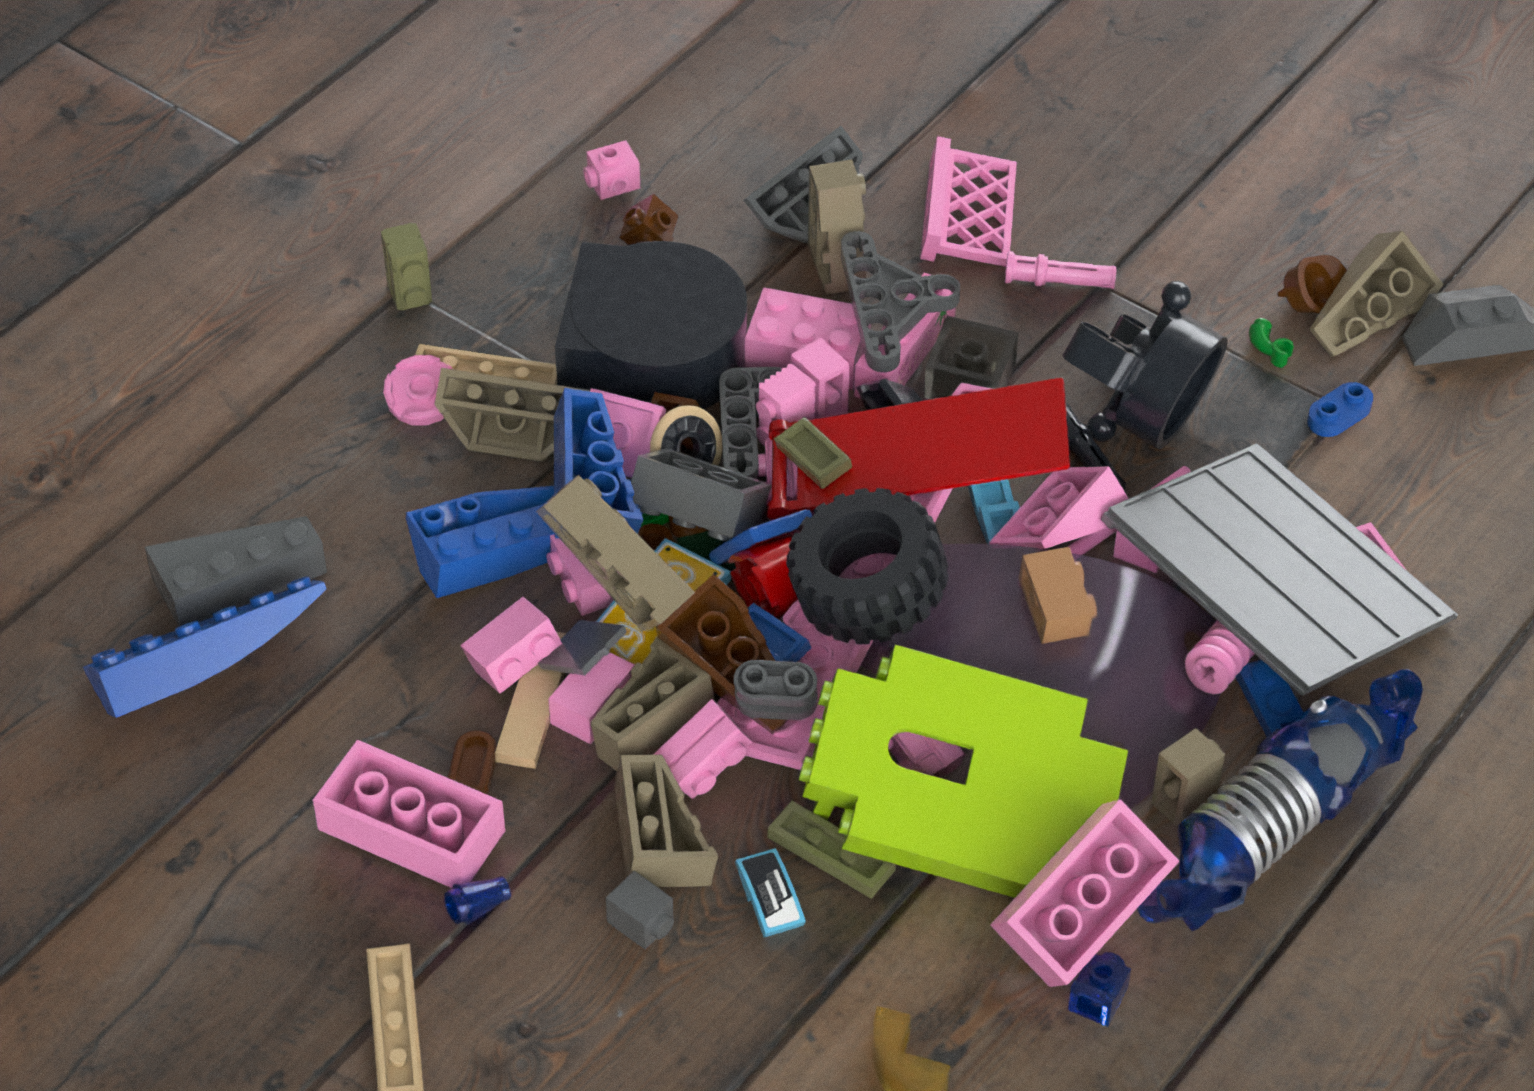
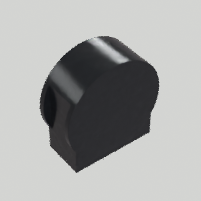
(651, 322)

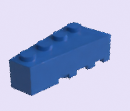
(587, 449)

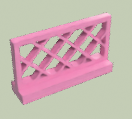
(938, 205)

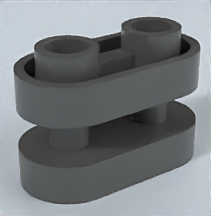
(776, 690)

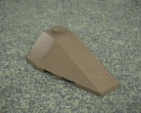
(1375, 292)

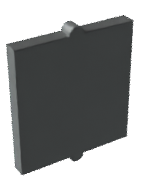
(583, 647)

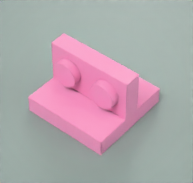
(633, 426)

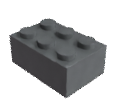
(698, 493)

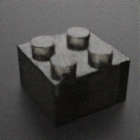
(969, 355)

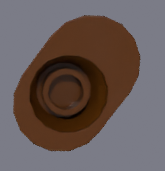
(1312, 283)

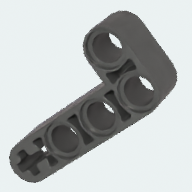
(738, 417)

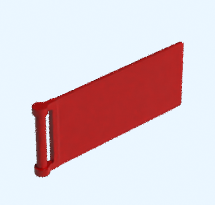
(935, 444)

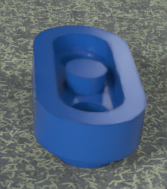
(1340, 409)

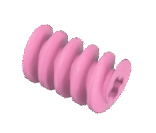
(1216, 659)

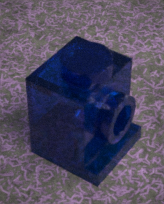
(1100, 988)

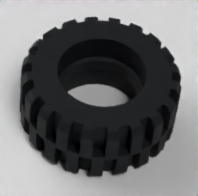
(881, 602)

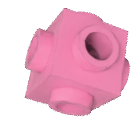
(612, 170)

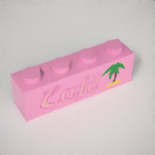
(913, 348)

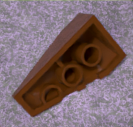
(718, 637)

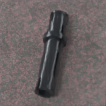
(1084, 446)

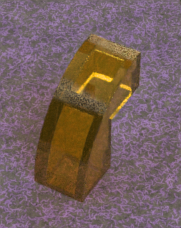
(896, 1068)

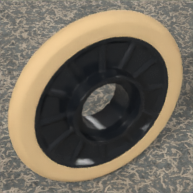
(691, 423)

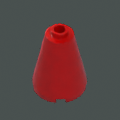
(763, 576)

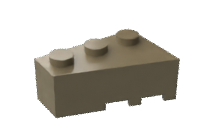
(832, 213)
(651, 705)
(657, 828)

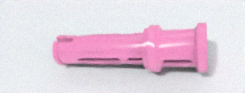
(1042, 270)

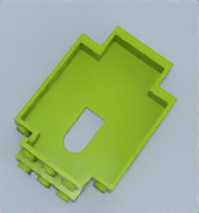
(1024, 784)

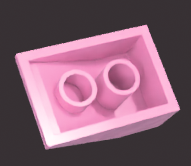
(1063, 508)

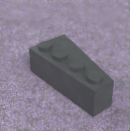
(233, 566)

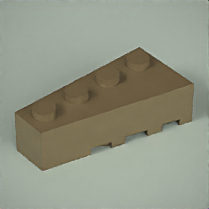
(614, 554)

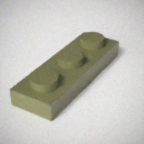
(821, 845)

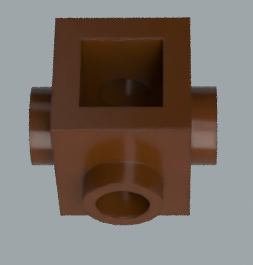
(648, 222)

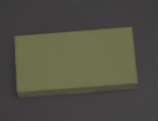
(813, 452)

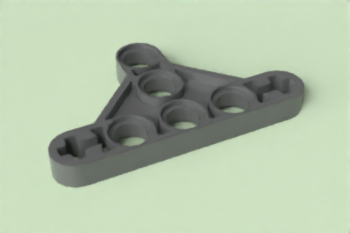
(886, 284)

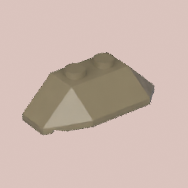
(500, 413)

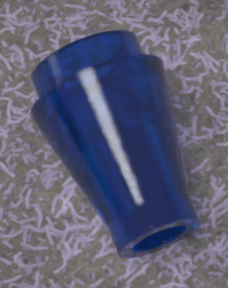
(474, 899)

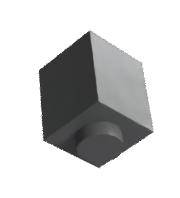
(640, 910)

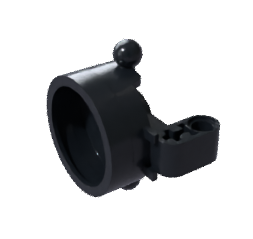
(1155, 370)

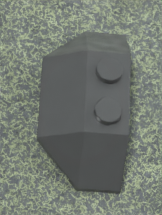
(784, 199)
(1469, 325)

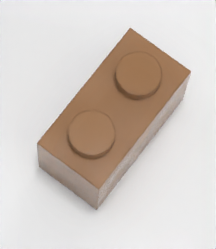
(1056, 595)

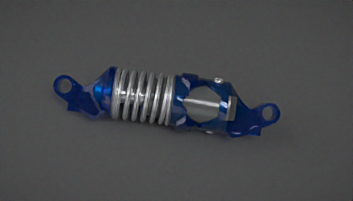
(1289, 788)

